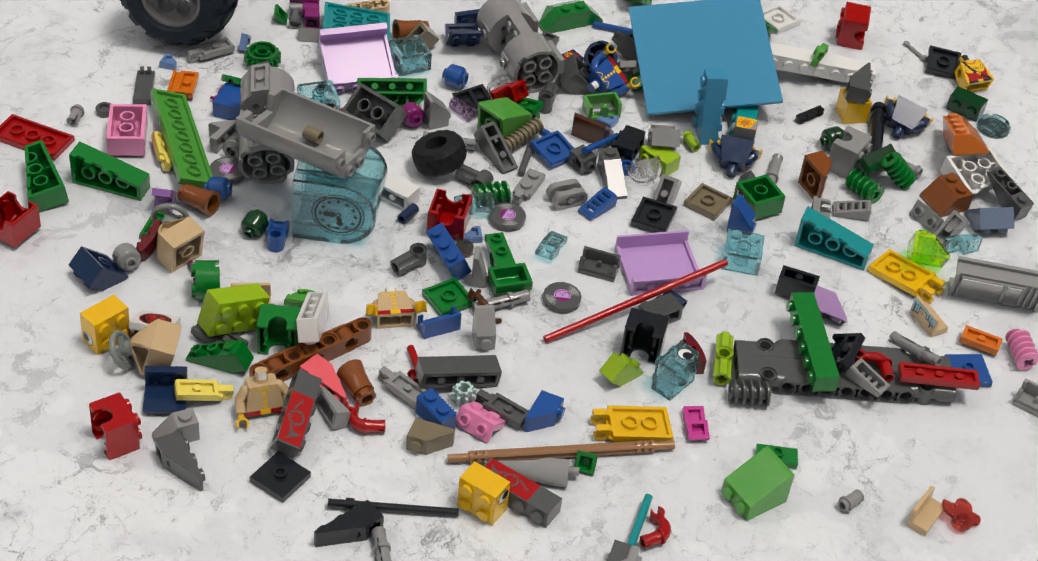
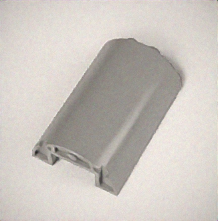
(282, 125)

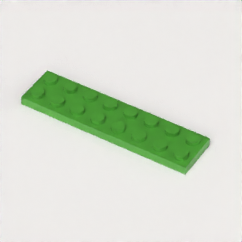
(181, 137)

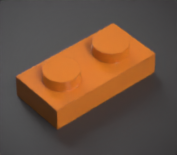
(981, 340)

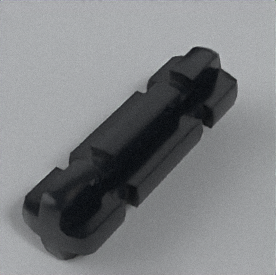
(809, 114)

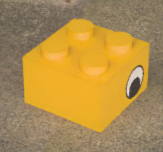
(101, 321)
(483, 493)

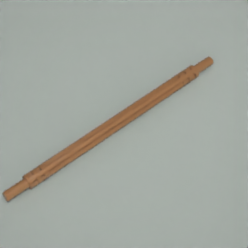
(561, 451)

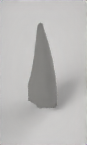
(546, 470)

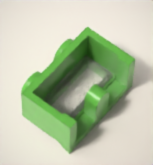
(602, 105)

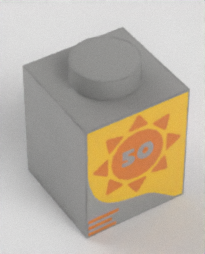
(745, 128)

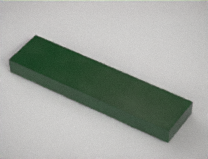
(871, 162)

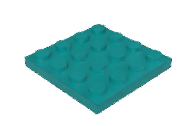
(343, 16)

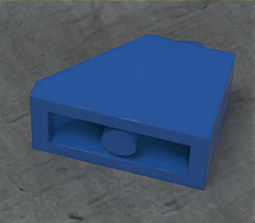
(741, 216)
(544, 412)

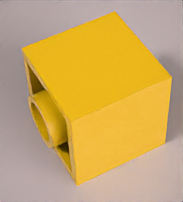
(850, 111)

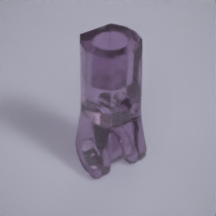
(463, 109)

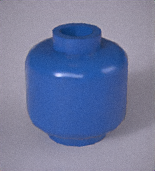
(455, 76)
(221, 185)

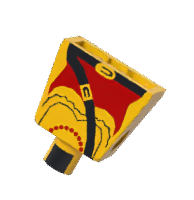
(972, 74)

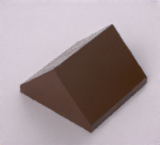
(589, 129)

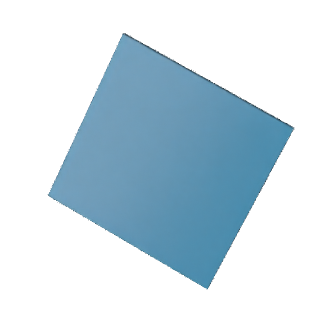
(686, 37)

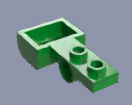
(504, 273)

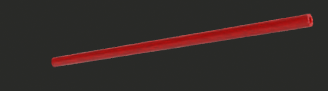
(634, 301)

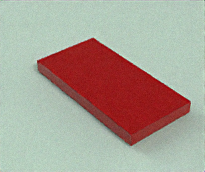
(21, 132)

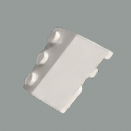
(972, 169)

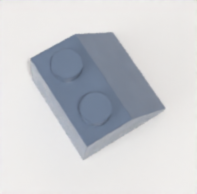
(991, 219)

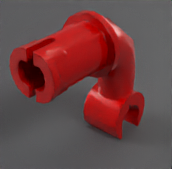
(882, 363)
(364, 425)
(660, 534)

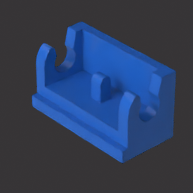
(439, 325)

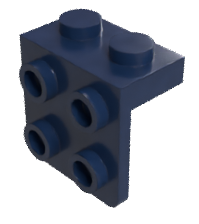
(462, 34)
(160, 391)

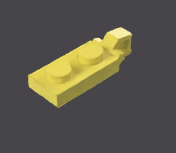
(161, 150)
(202, 390)

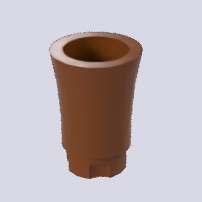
(402, 28)
(199, 198)
(357, 382)

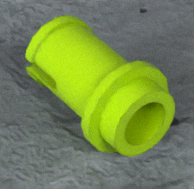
(691, 141)

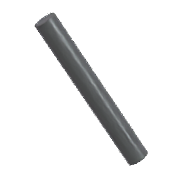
(524, 163)

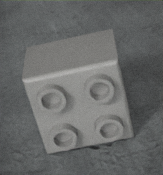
(848, 151)

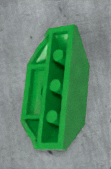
(567, 16)
(398, 89)

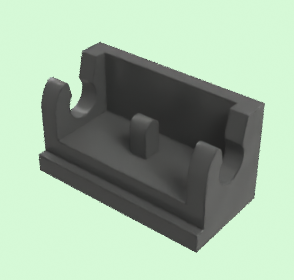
(599, 264)

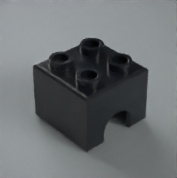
(644, 332)

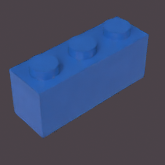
(448, 251)

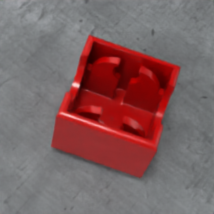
(852, 25)
(452, 214)
(16, 221)
(118, 425)

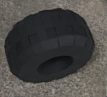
(439, 153)

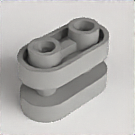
(566, 194)

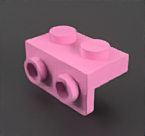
(478, 421)

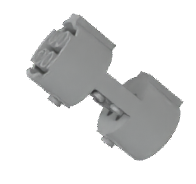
(513, 32)
(255, 159)

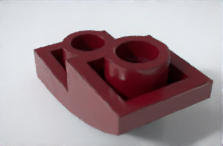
(149, 242)
(690, 340)

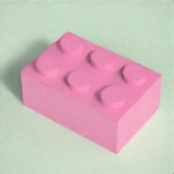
(127, 129)

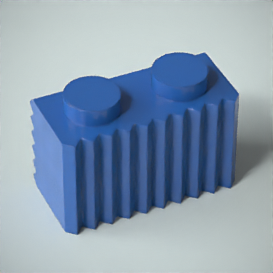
(434, 409)

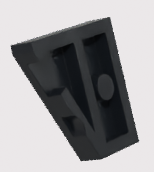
(473, 95)
(846, 348)

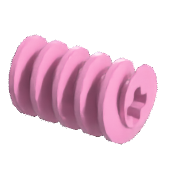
(1022, 348)

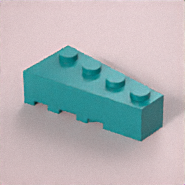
(832, 240)

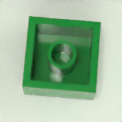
(761, 195)

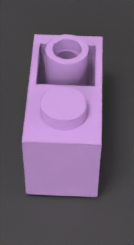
(830, 304)

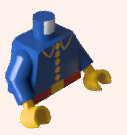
(607, 76)

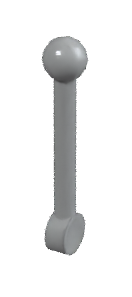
(907, 44)

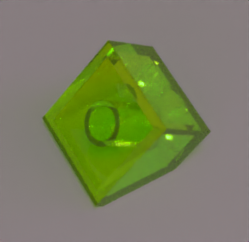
(927, 249)

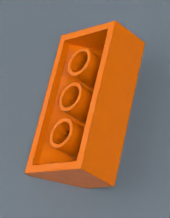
(962, 136)

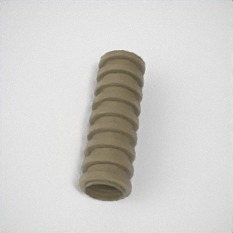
(524, 133)

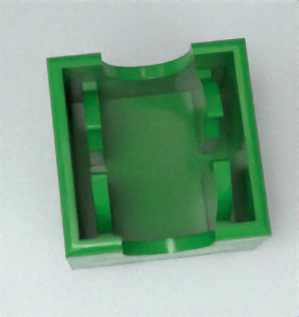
(276, 327)

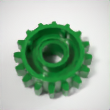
(262, 52)

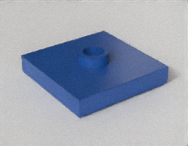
(552, 149)
(972, 362)

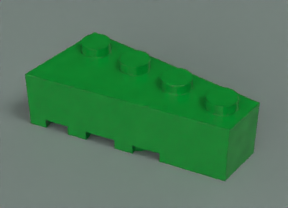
(107, 173)
(43, 179)

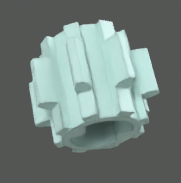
(463, 393)

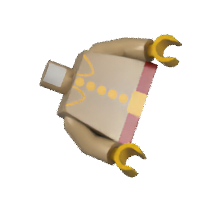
(394, 309)
(259, 396)

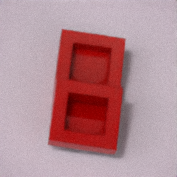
(515, 90)

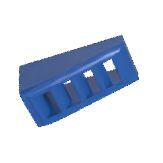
(606, 196)

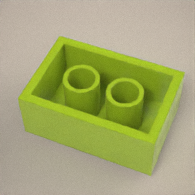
(232, 309)

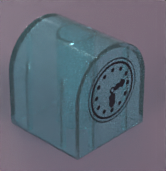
(338, 207)

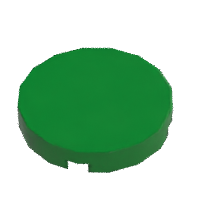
(231, 79)

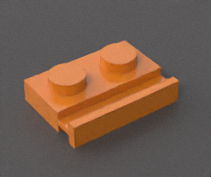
(184, 83)

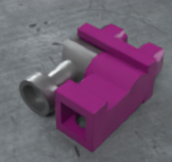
(304, 8)

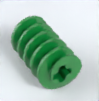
(898, 170)
(864, 186)
(499, 190)

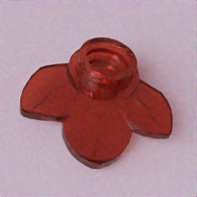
(961, 514)

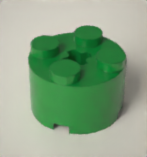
(206, 277)

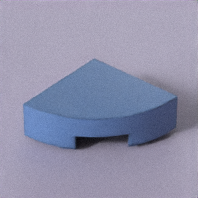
(245, 39)
(168, 62)
(608, 121)
(474, 235)

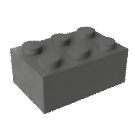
(375, 109)

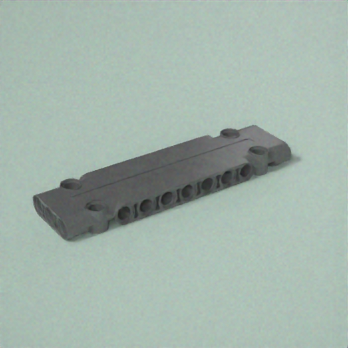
(783, 368)

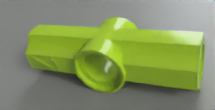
(723, 358)

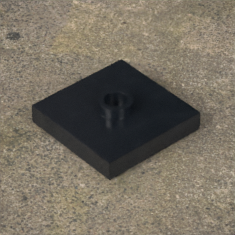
(942, 62)
(654, 215)
(280, 476)

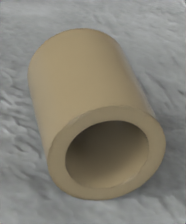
(313, 134)

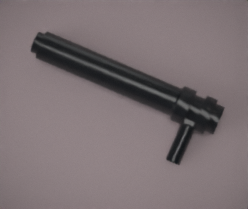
(877, 120)

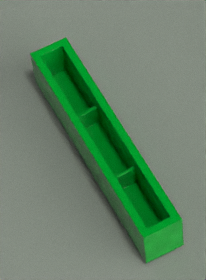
(812, 341)

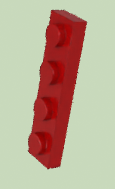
(938, 375)

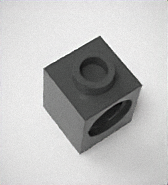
(581, 162)

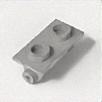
(926, 216)

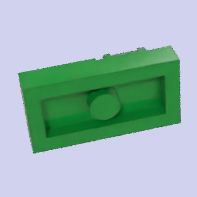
(532, 106)

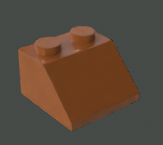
(815, 173)
(946, 195)

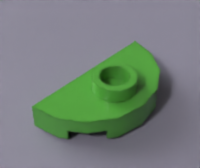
(819, 52)
(296, 298)

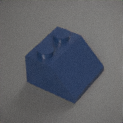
(96, 269)

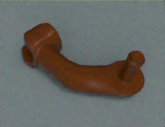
(476, 296)

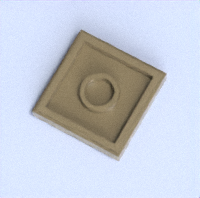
(708, 201)

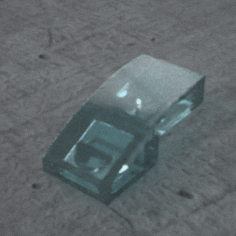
(481, 202)
(964, 243)
(551, 245)

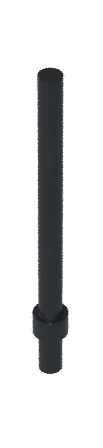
(349, 503)

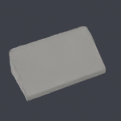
(308, 34)

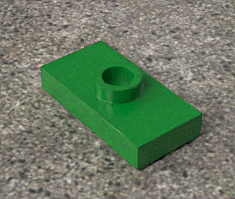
(787, 455)

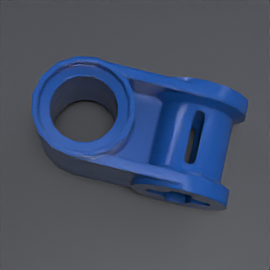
(277, 235)

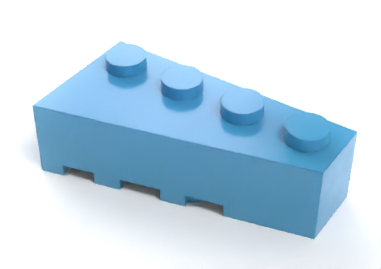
(710, 105)

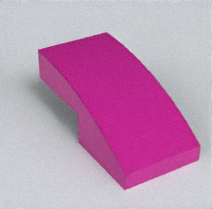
(695, 423)

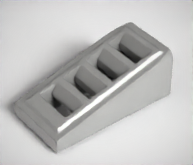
(856, 209)
(479, 273)
(861, 369)
(333, 410)

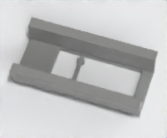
(999, 275)

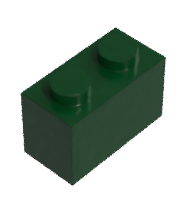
(966, 103)

